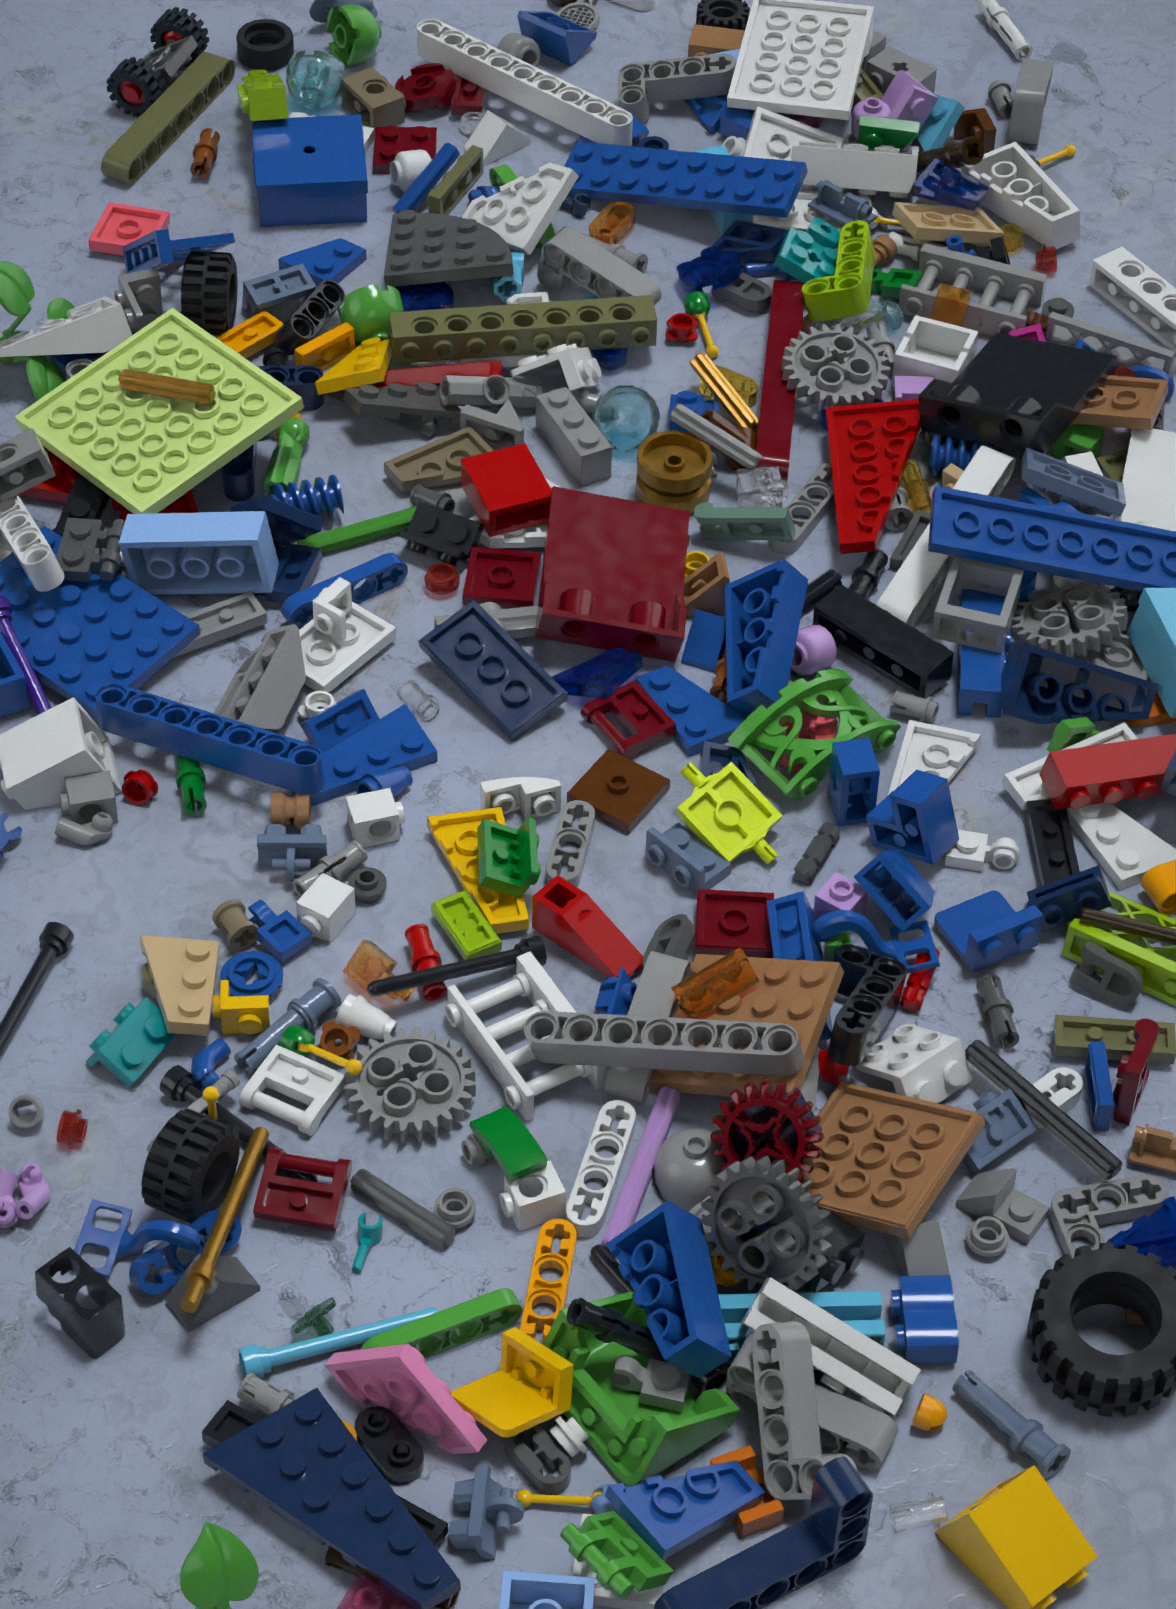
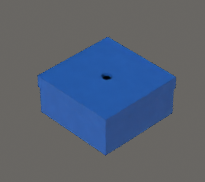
(310, 170)

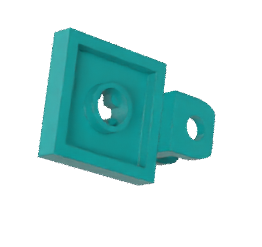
(809, 253)

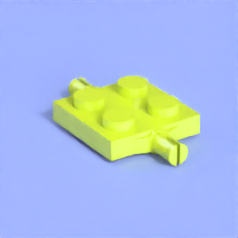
(729, 813)

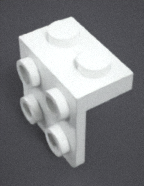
(577, 365)
(919, 1063)

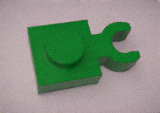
(891, 282)

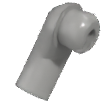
(87, 833)

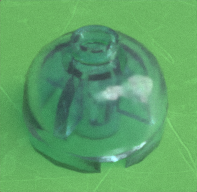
(315, 79)
(626, 417)

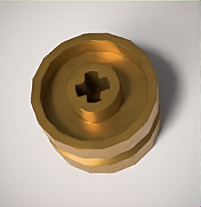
(674, 470)

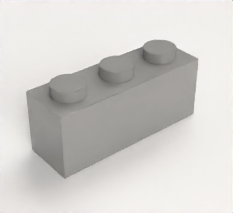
(573, 436)

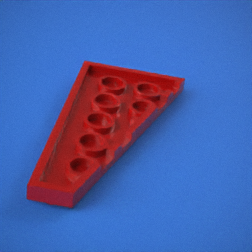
(867, 464)

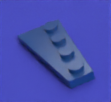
(380, 746)

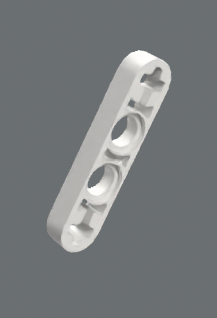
(598, 1167)

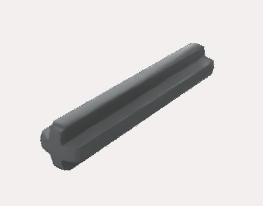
(402, 1208)

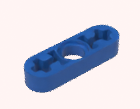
(154, 1257)

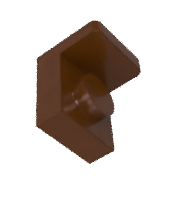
(976, 124)

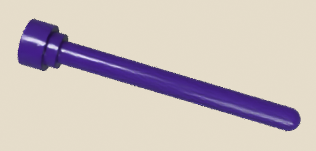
(33, 686)

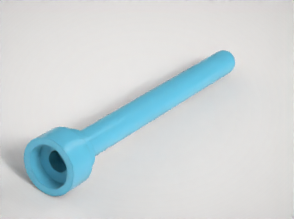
(261, 1360)

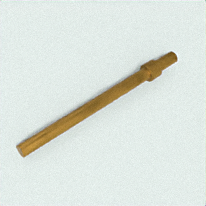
(203, 1271)

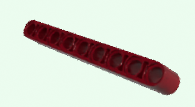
(776, 400)

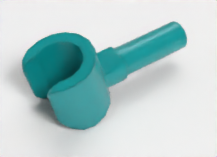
(367, 1236)

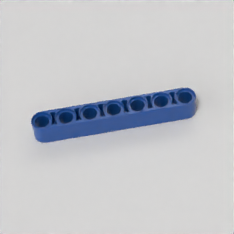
(210, 738)

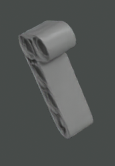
(673, 80)
(1030, 101)
(579, 259)
(654, 999)
(787, 1410)
(843, 1422)

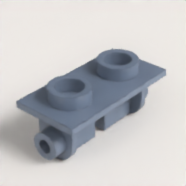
(833, 205)

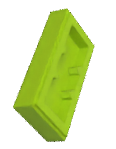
(466, 926)

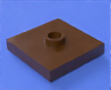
(619, 790)

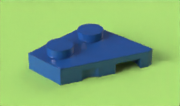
(327, 261)

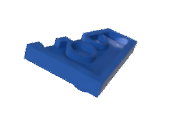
(694, 710)
(686, 1507)

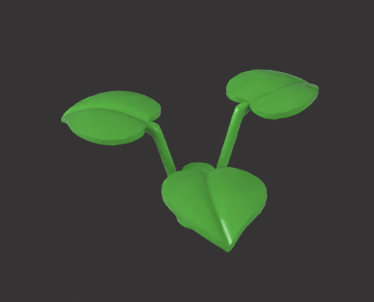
(15, 294)
(218, 1570)

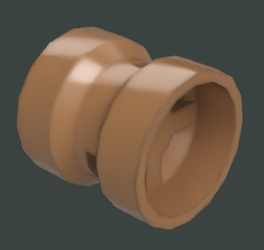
(290, 810)

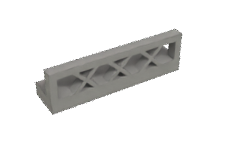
(1129, 351)

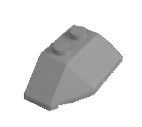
(267, 682)

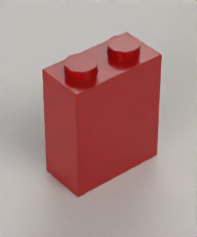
(506, 489)

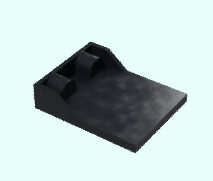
(1016, 393)

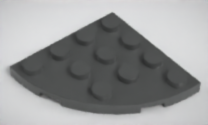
(443, 249)

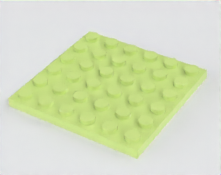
(153, 446)

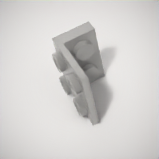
(140, 297)

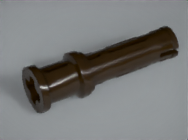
(954, 154)

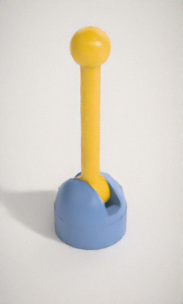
(597, 1501)

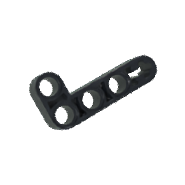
(873, 993)

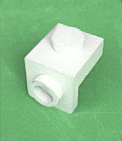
(331, 608)

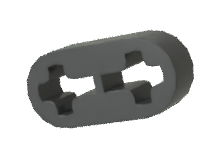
(531, 1464)

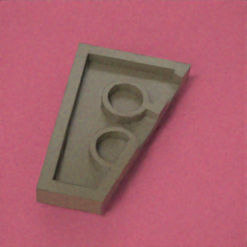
(435, 462)

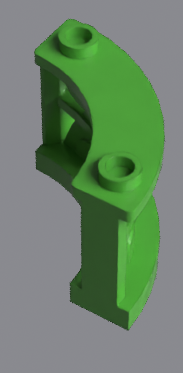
(826, 697)

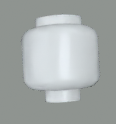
(407, 167)

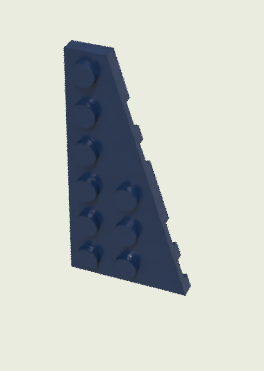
(330, 1489)

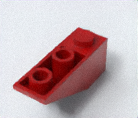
(582, 928)

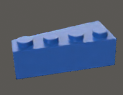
(762, 633)

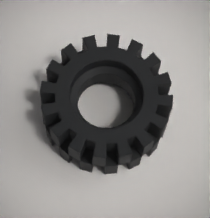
(723, 14)

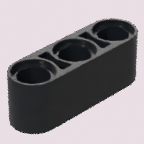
(309, 316)

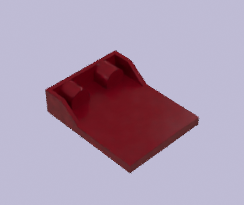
(613, 574)

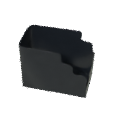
(105, 1323)

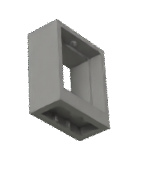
(988, 629)

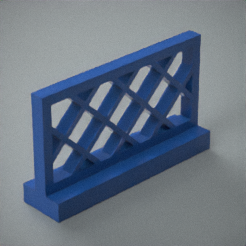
(158, 250)

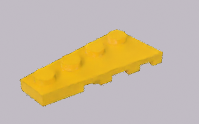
(459, 843)

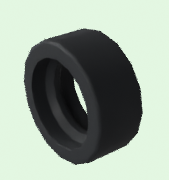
(265, 32)

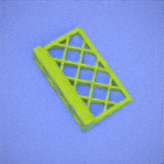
(1155, 968)

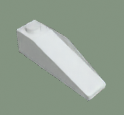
(89, 329)

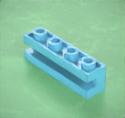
(855, 1308)

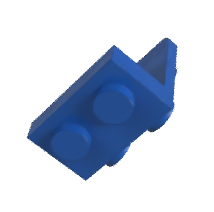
(989, 929)

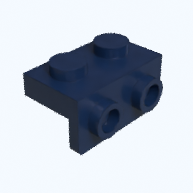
(1064, 898)

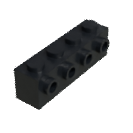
(884, 642)

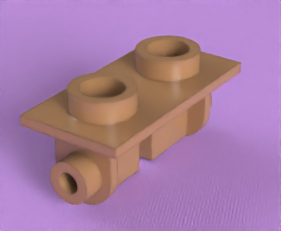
(1154, 1149)

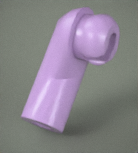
(8, 1183)
(34, 1191)

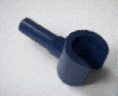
(579, 204)

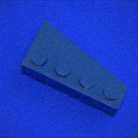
(675, 1287)

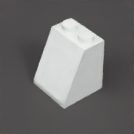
(49, 749)

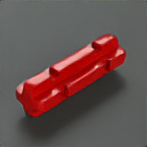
(917, 984)

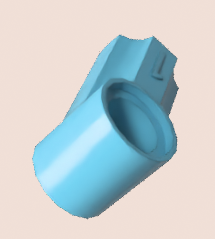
(509, 285)

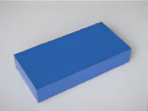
(1099, 1085)

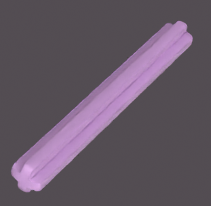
(642, 1163)

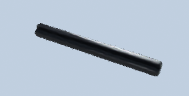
(1044, 1110)

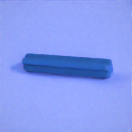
(427, 178)

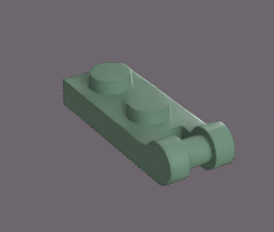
(744, 523)

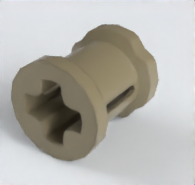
(232, 919)

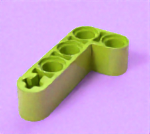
(850, 288)

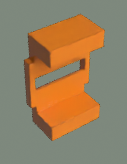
(769, 1511)

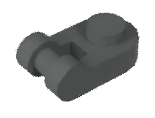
(746, 293)
(672, 938)
(1120, 982)

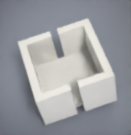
(934, 350)

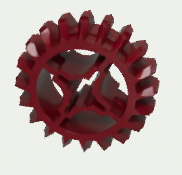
(754, 1126)

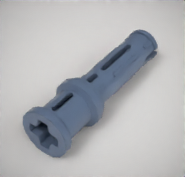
(299, 1012)
(1024, 1435)

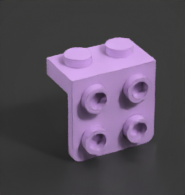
(908, 99)

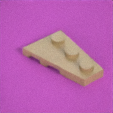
(183, 980)

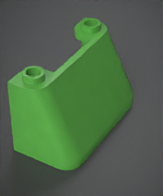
(629, 1435)

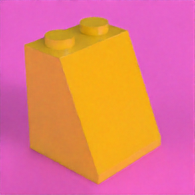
(1020, 1541)

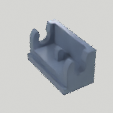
(276, 288)

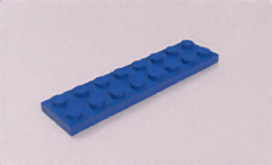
(686, 179)
(1051, 540)

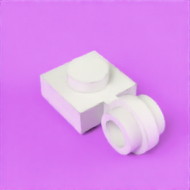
(972, 851)

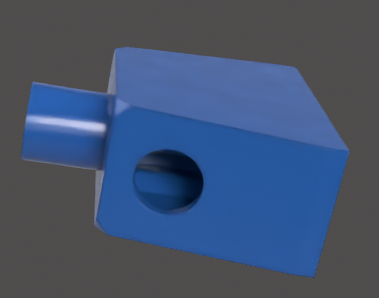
(896, 887)

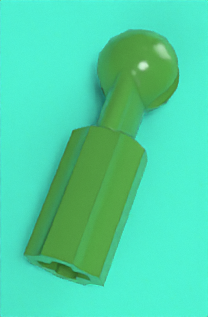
(285, 459)

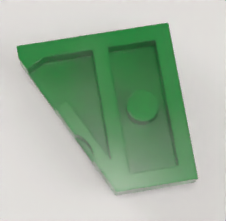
(886, 131)

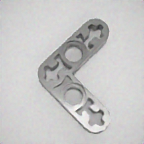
(1089, 1217)

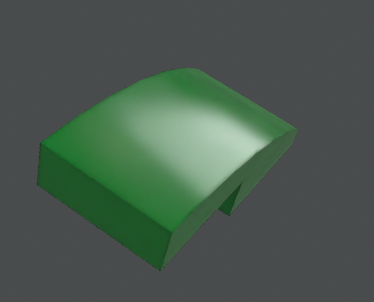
(510, 1143)

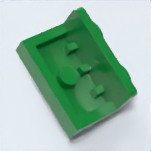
(508, 856)

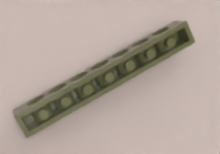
(522, 328)

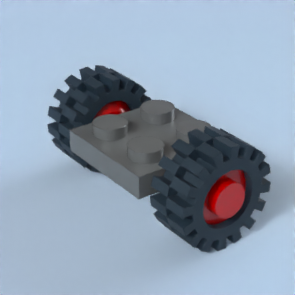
(177, 44)

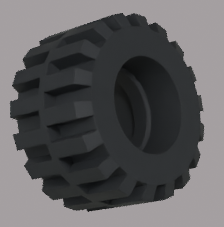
(210, 290)
(190, 1165)

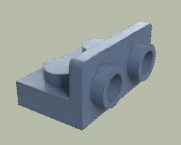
(686, 858)
(1004, 1127)

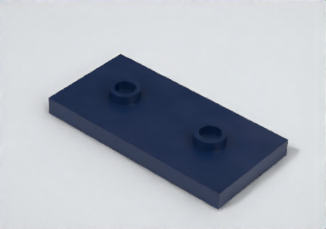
(493, 670)

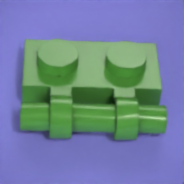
(616, 1554)

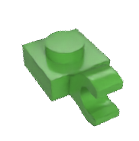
(1071, 732)

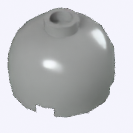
(687, 1167)

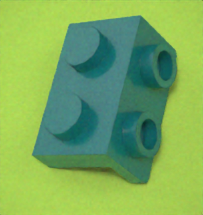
(133, 1042)

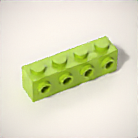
(262, 96)

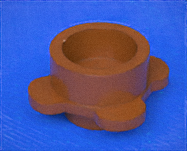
(334, 1031)

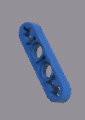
(380, 574)

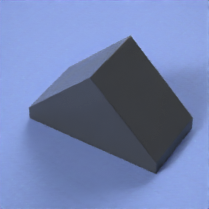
(229, 1288)

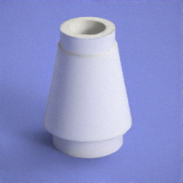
(365, 1017)

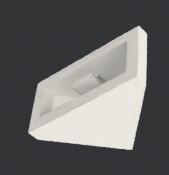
(496, 138)

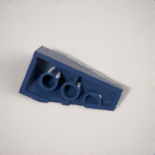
(1056, 687)

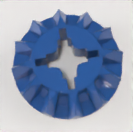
(244, 965)

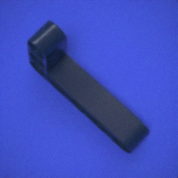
(241, 471)
(791, 1557)

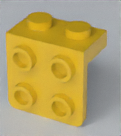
(524, 1392)

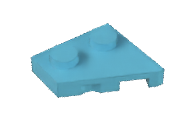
(939, 123)

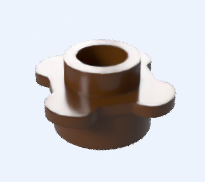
(1036, 318)

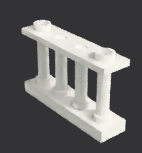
(536, 984)

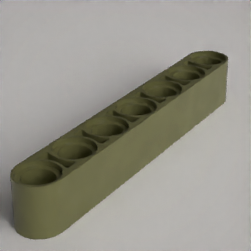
(167, 118)

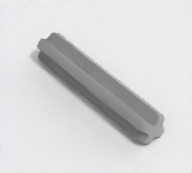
(715, 436)

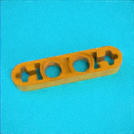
(549, 1291)

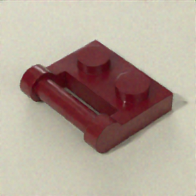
(637, 713)
(1134, 1071)
(301, 1200)

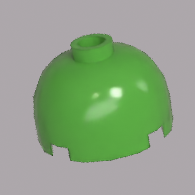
(353, 33)
(369, 310)

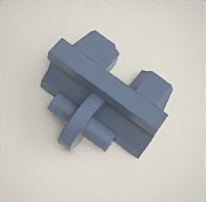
(291, 851)
(490, 1510)

